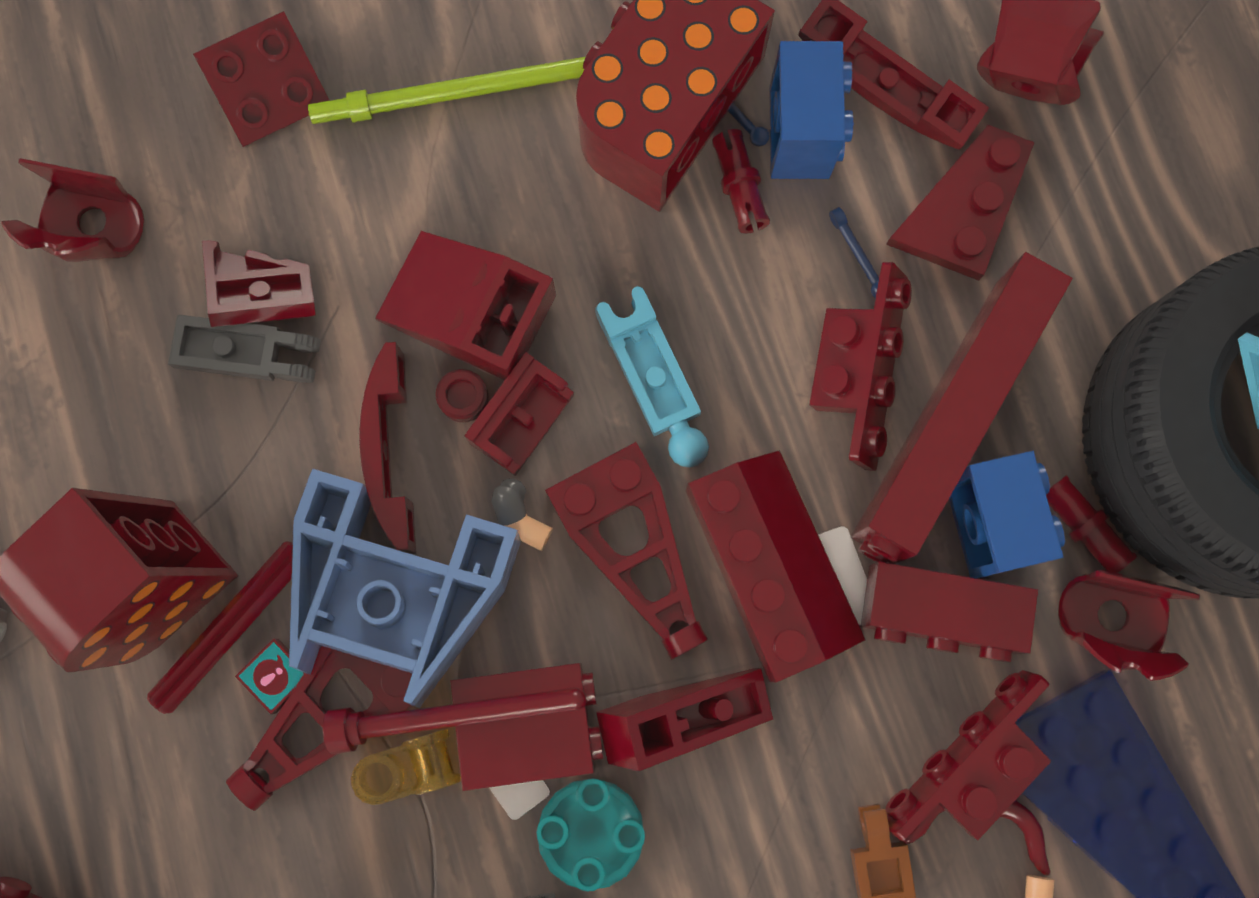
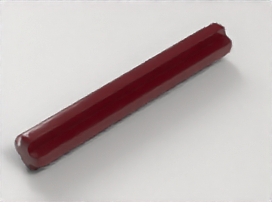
(223, 631)

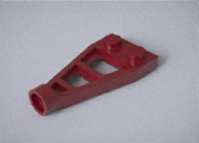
(605, 490)
(270, 754)

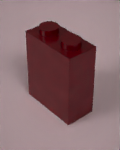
(526, 746)

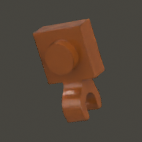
(882, 866)

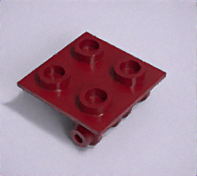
(261, 78)

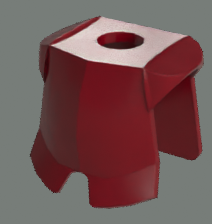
(1041, 49)
(66, 200)
(1142, 636)

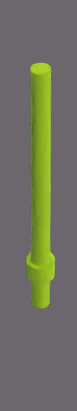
(361, 105)

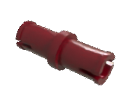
(740, 181)
(1089, 526)

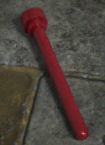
(347, 729)

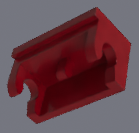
(519, 414)

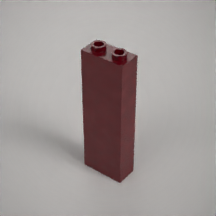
(960, 411)

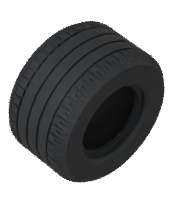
(1160, 434)

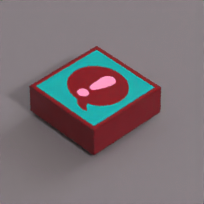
(270, 676)

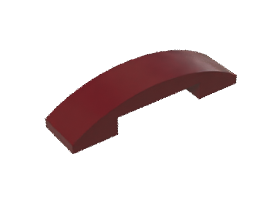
(894, 84)
(385, 387)

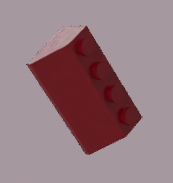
(774, 565)

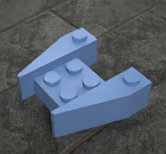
(383, 599)

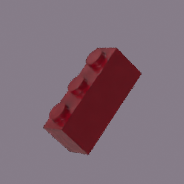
(949, 611)

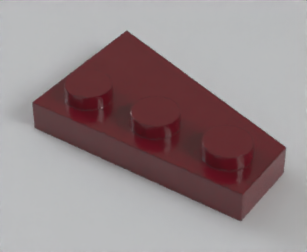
(968, 205)

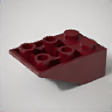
(468, 303)

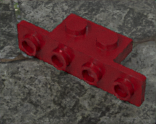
(859, 362)
(980, 769)

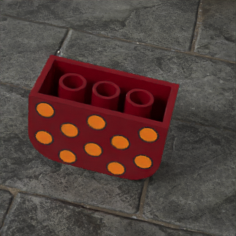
(665, 87)
(109, 577)

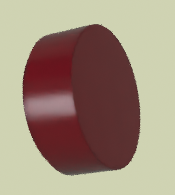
(461, 395)

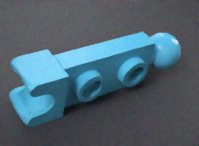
(655, 377)

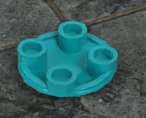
(590, 834)

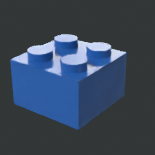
(809, 109)
(1005, 516)

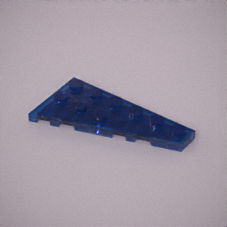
(1119, 796)

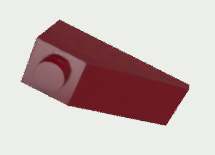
(682, 719)

